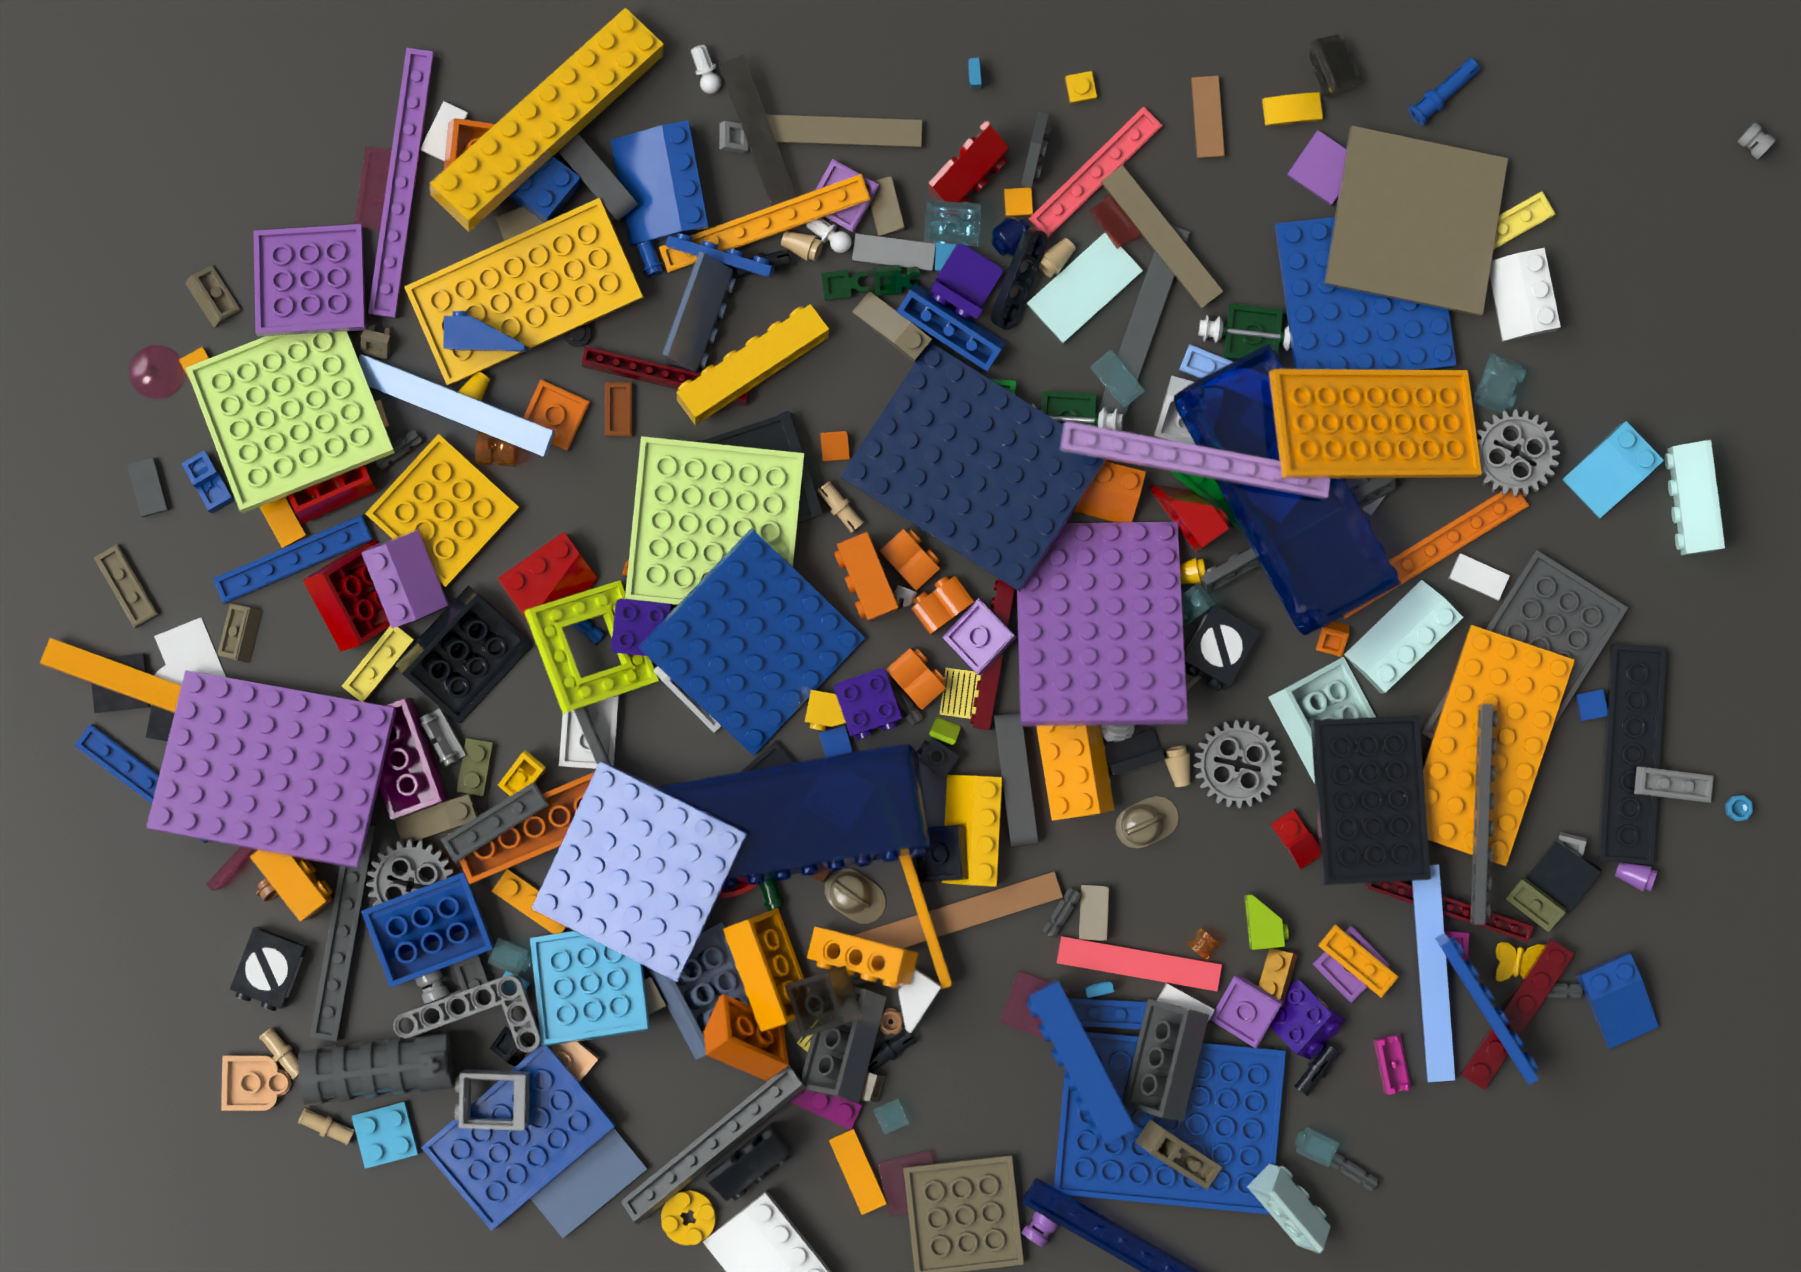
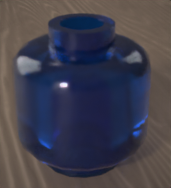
(1007, 235)

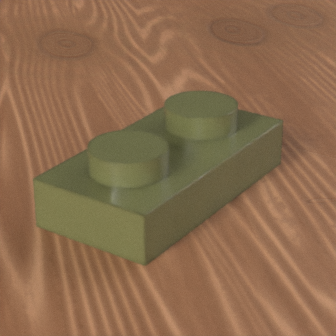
(475, 767)
(1535, 904)

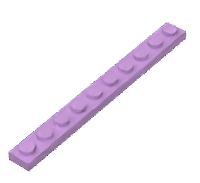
(1186, 459)

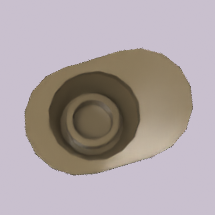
(1146, 822)
(854, 896)

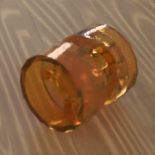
(504, 454)

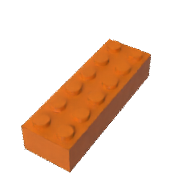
(530, 837)

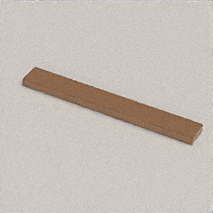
(969, 911)

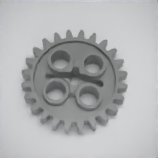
(1527, 432)
(1231, 788)
(416, 857)

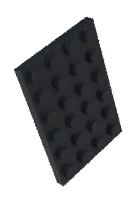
(1370, 800)

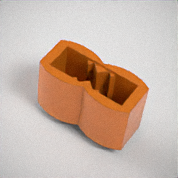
(909, 559)
(942, 604)
(916, 678)

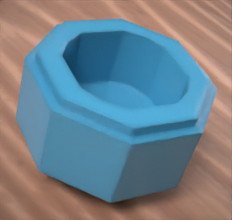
(1738, 808)

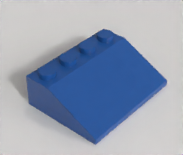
(663, 179)
(428, 929)

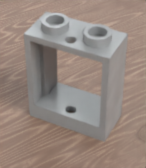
(521, 1100)

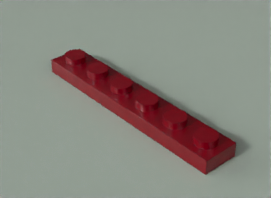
(1518, 1011)

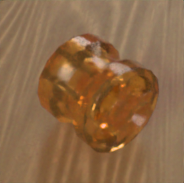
(1203, 944)

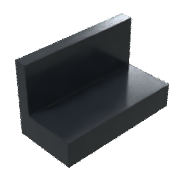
(1133, 752)

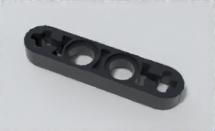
(1015, 277)

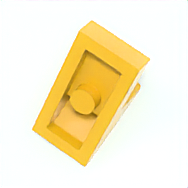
(522, 773)

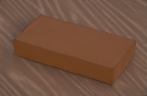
(618, 409)

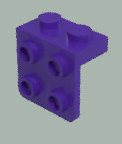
(965, 281)
(634, 623)
(867, 703)
(1305, 1021)

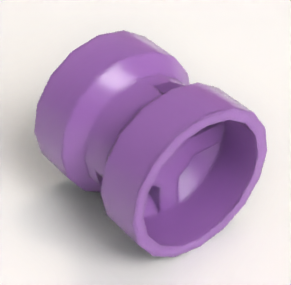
(1042, 1223)

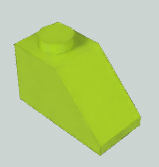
(1264, 926)

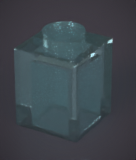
(510, 956)
(1316, 1146)

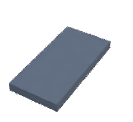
(588, 1182)

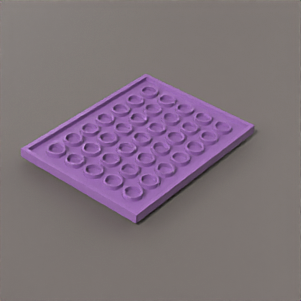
(1104, 628)
(271, 769)

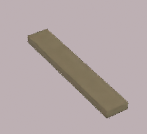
(846, 131)
(1161, 237)

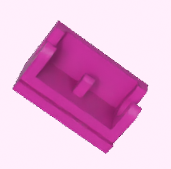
(1392, 1064)

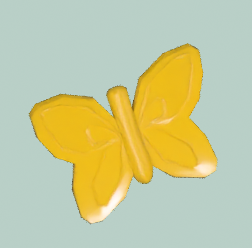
(1515, 963)

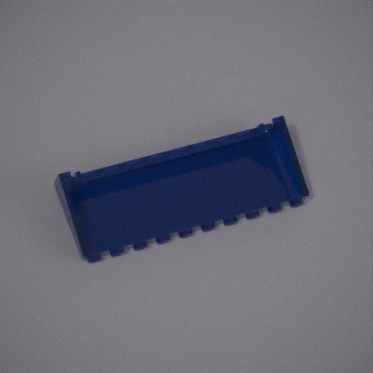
(1310, 547)
(818, 813)

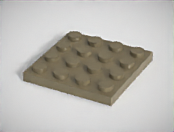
(963, 1215)

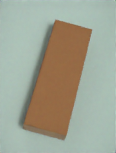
(1207, 117)

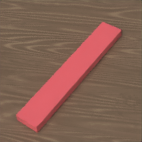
(1097, 168)
(1139, 963)

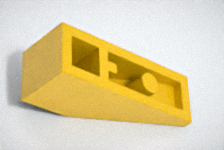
(823, 711)

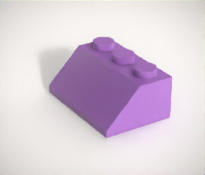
(405, 578)

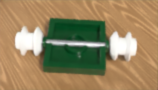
(1247, 330)
(1079, 409)

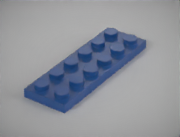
(1492, 1014)

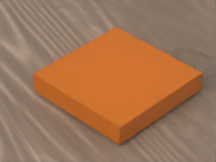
(557, 411)

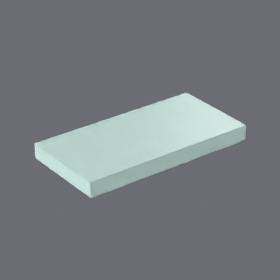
(1084, 288)

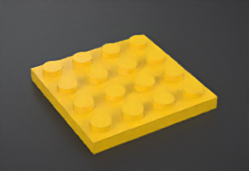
(448, 504)

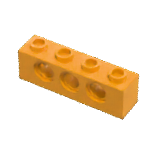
(898, 961)

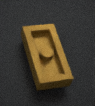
(1277, 973)

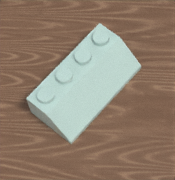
(1695, 498)
(1403, 636)

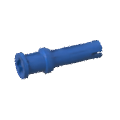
(1435, 98)

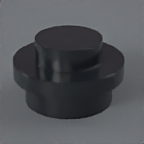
(578, 336)

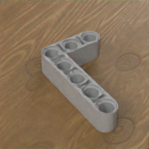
(473, 1006)

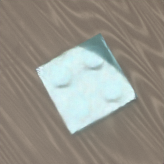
(952, 223)

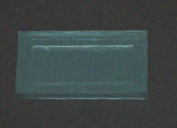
(1117, 379)

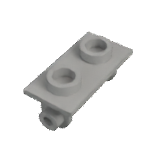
(442, 737)

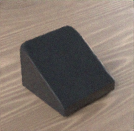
(507, 1049)

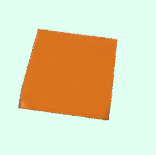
(835, 446)
(1333, 638)

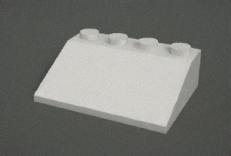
(763, 1241)

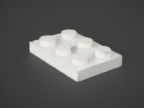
(574, 746)

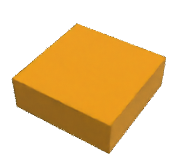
(1018, 202)

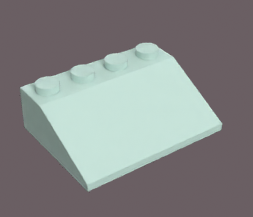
(1319, 696)

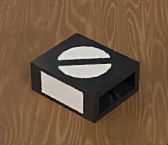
(1219, 648)
(268, 969)

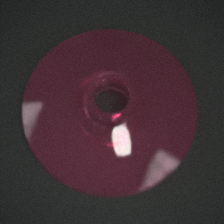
(169, 375)

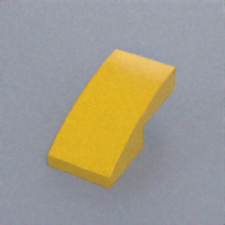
(1292, 108)

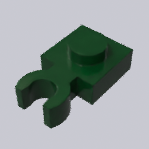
(890, 279)
(839, 284)

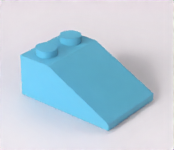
(1612, 469)

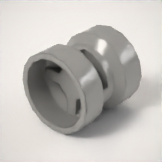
(1756, 140)
(433, 992)

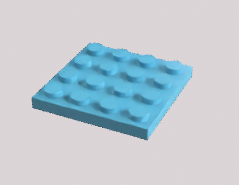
(586, 989)

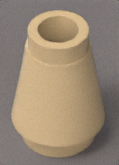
(803, 245)
(1056, 257)
(1178, 764)

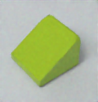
(944, 731)

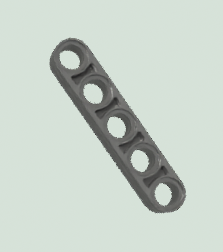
(597, 177)
(1015, 780)

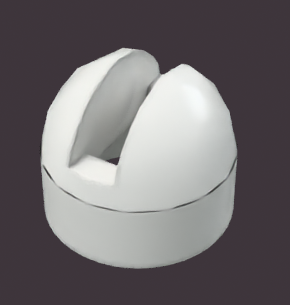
(906, 594)

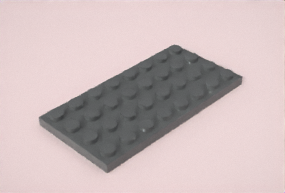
(1554, 613)

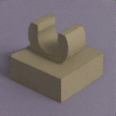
(375, 343)
(872, 1087)

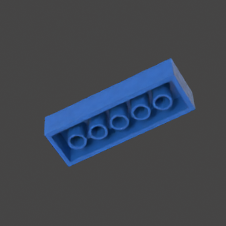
(1080, 1061)

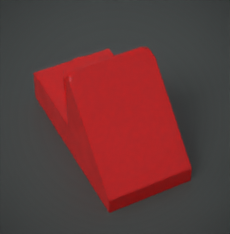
(1296, 839)

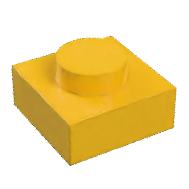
(1080, 87)

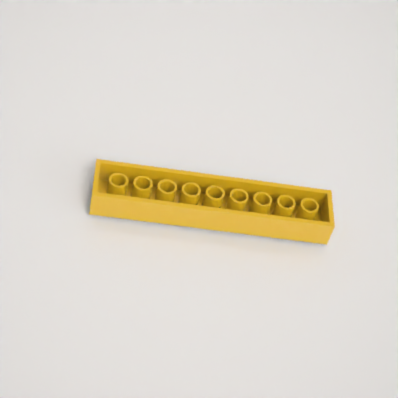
(546, 119)

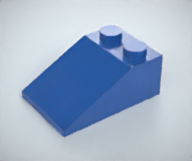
(1618, 999)

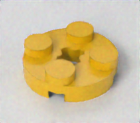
(693, 1232)

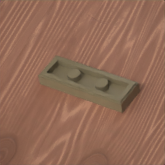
(126, 586)

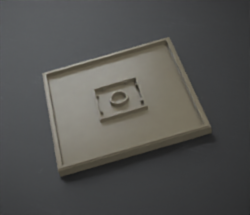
(1416, 221)

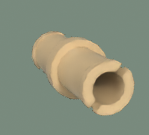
(840, 506)
(281, 1052)
(326, 1126)

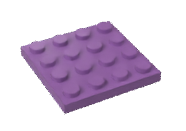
(309, 280)

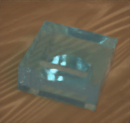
(891, 1116)

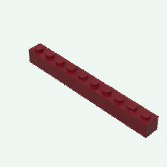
(641, 370)
(989, 681)
(1459, 910)

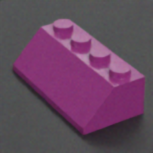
(409, 770)

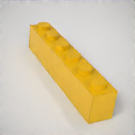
(752, 364)

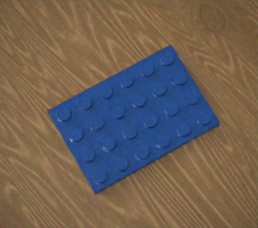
(506, 1167)

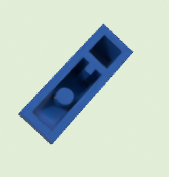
(471, 334)

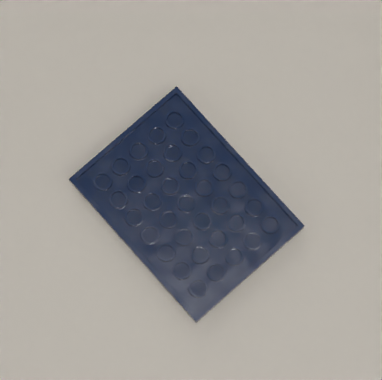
(972, 467)

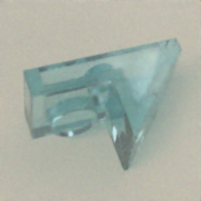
(1194, 603)

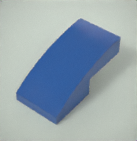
(207, 481)

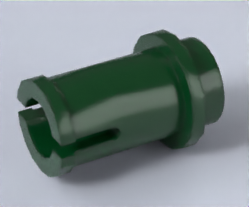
(771, 894)

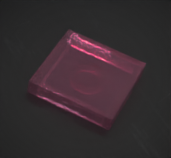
(1016, 1012)
(893, 1179)

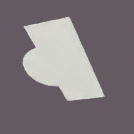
(187, 649)

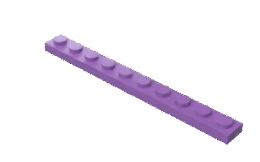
(401, 183)

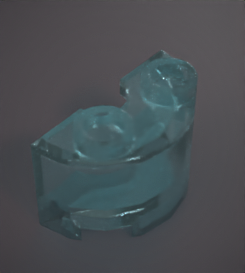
(1498, 383)

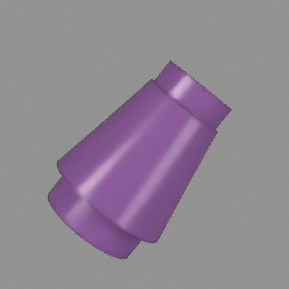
(1637, 875)

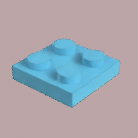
(385, 1134)

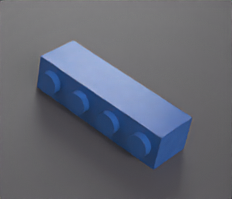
(950, 327)

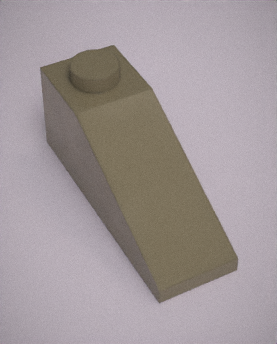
(892, 326)
(437, 819)
(1178, 1154)

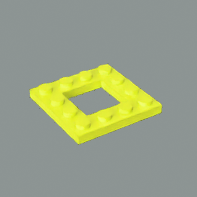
(570, 689)

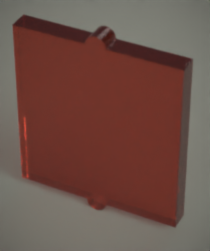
(1114, 222)

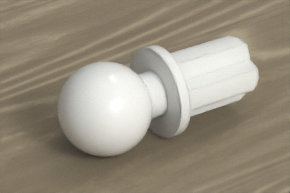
(710, 81)
(839, 241)

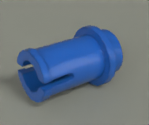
(651, 263)

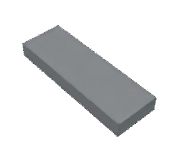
(893, 252)
(1673, 784)

